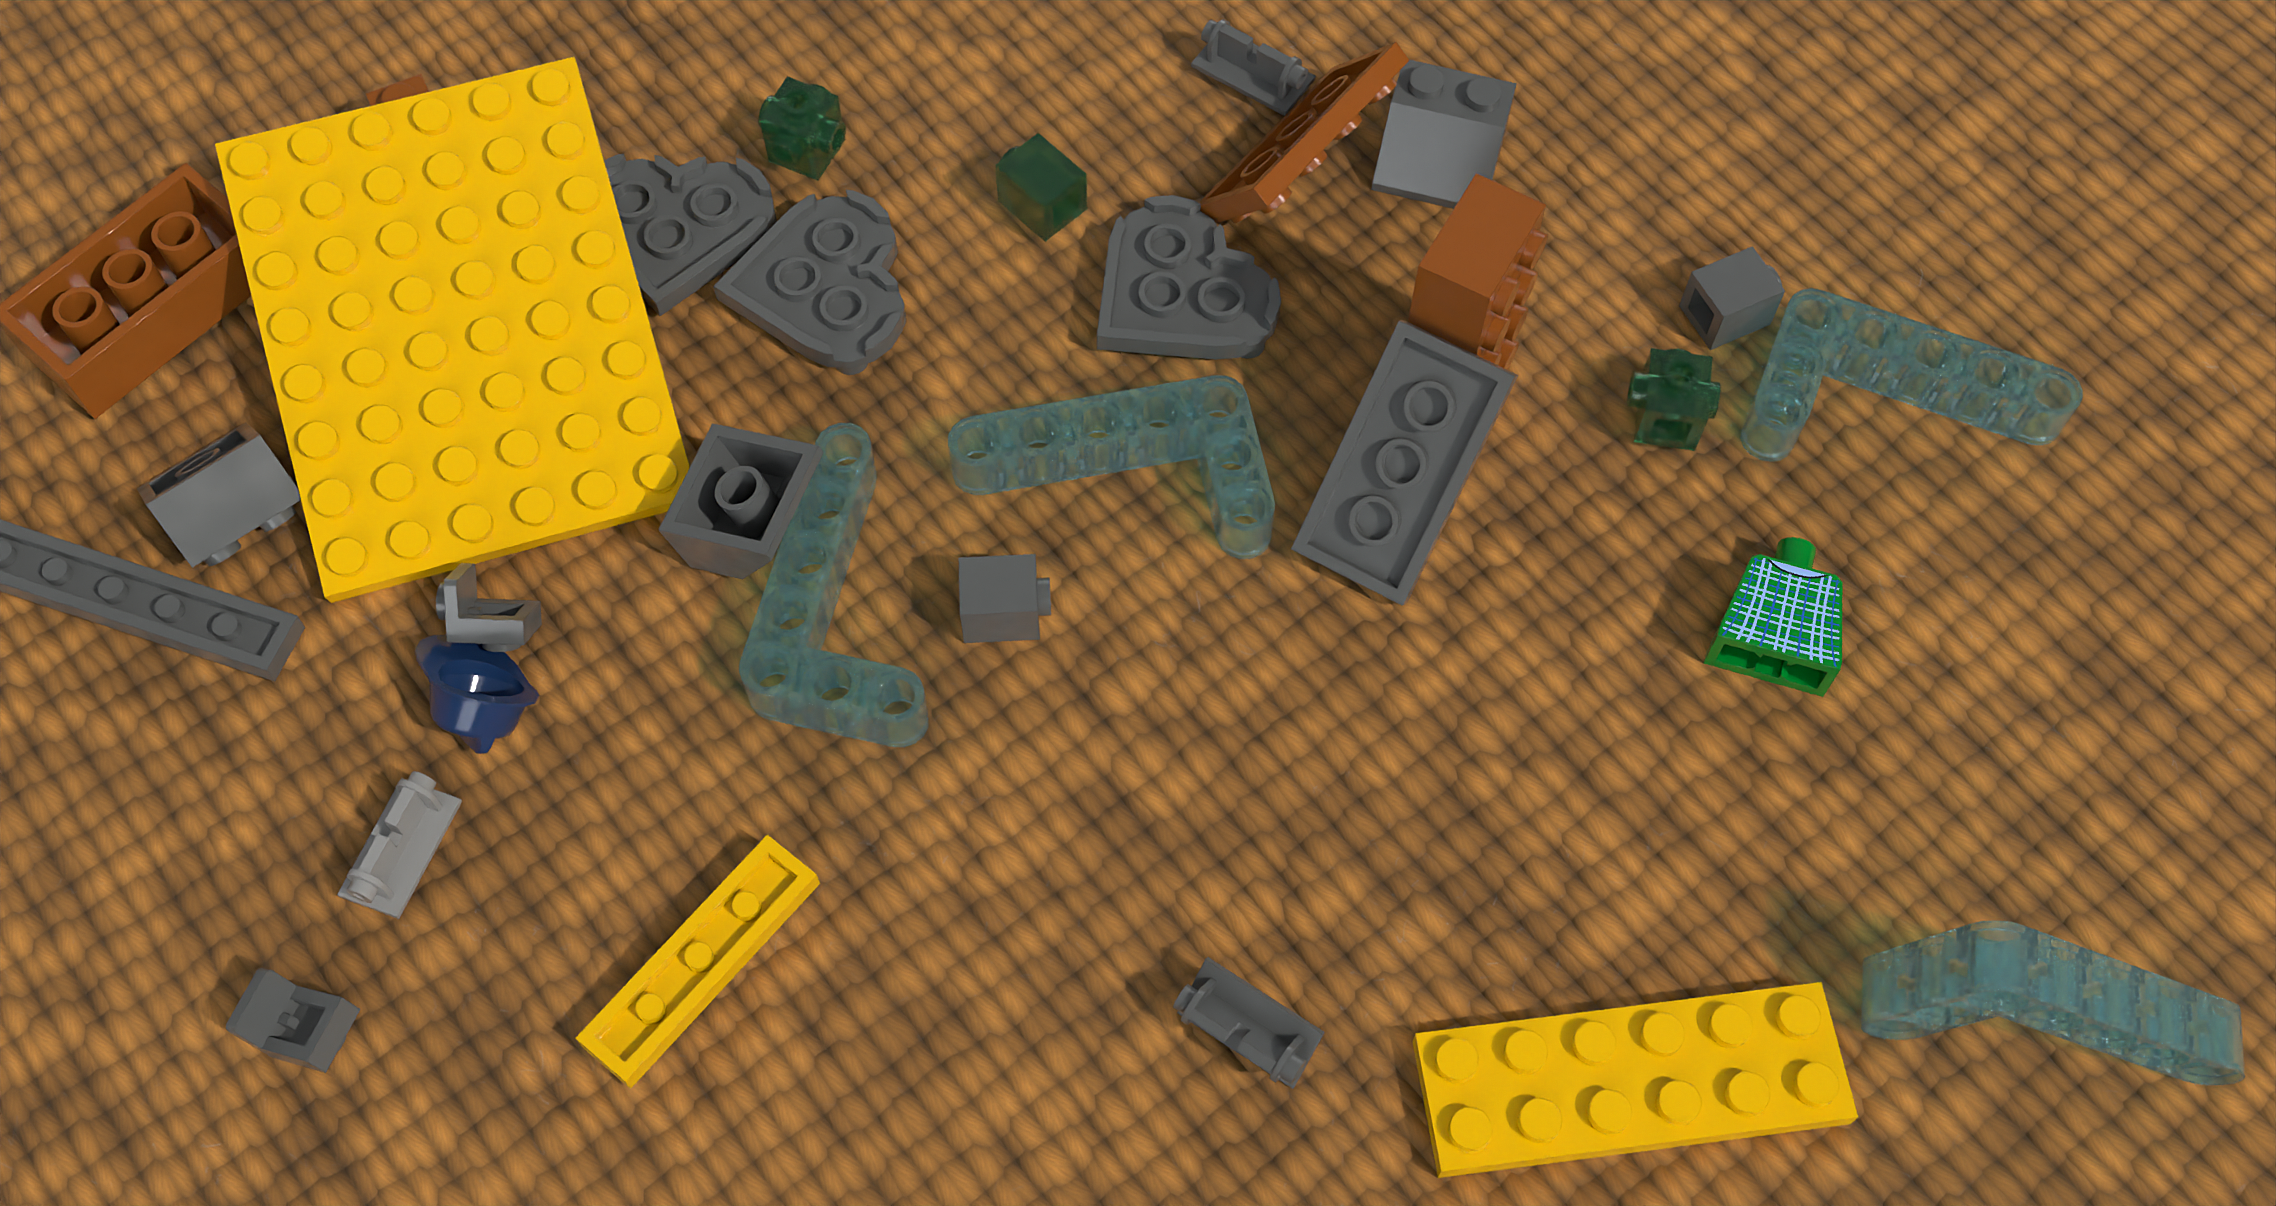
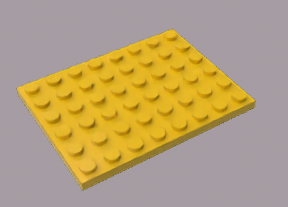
(453, 327)

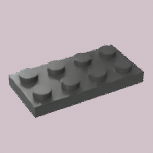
(1403, 461)

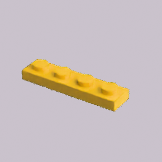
(698, 961)

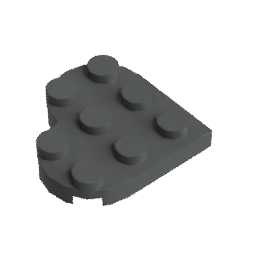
(687, 221)
(823, 282)
(1181, 289)

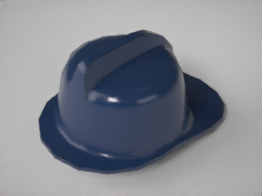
(473, 690)

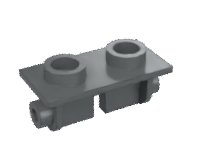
(1252, 69)
(1249, 1022)

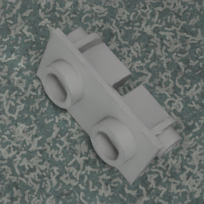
(400, 846)

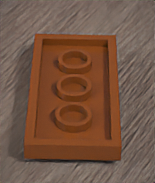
(1299, 138)

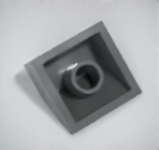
(1441, 133)
(221, 496)
(738, 500)

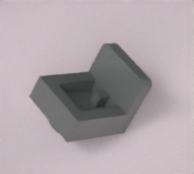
(494, 623)
(292, 1021)

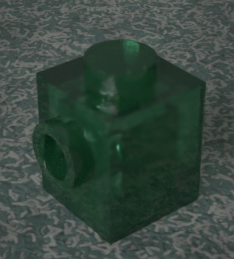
(1041, 186)

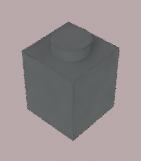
(1732, 297)
(1002, 598)

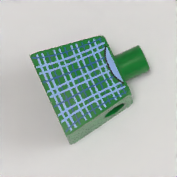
(1783, 621)

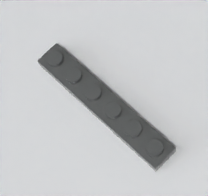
(146, 602)

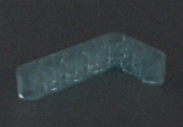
(1902, 361)
(1130, 446)
(814, 599)
(2056, 989)

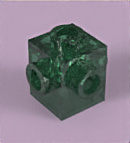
(802, 127)
(1673, 398)

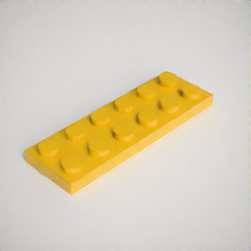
(1632, 1079)

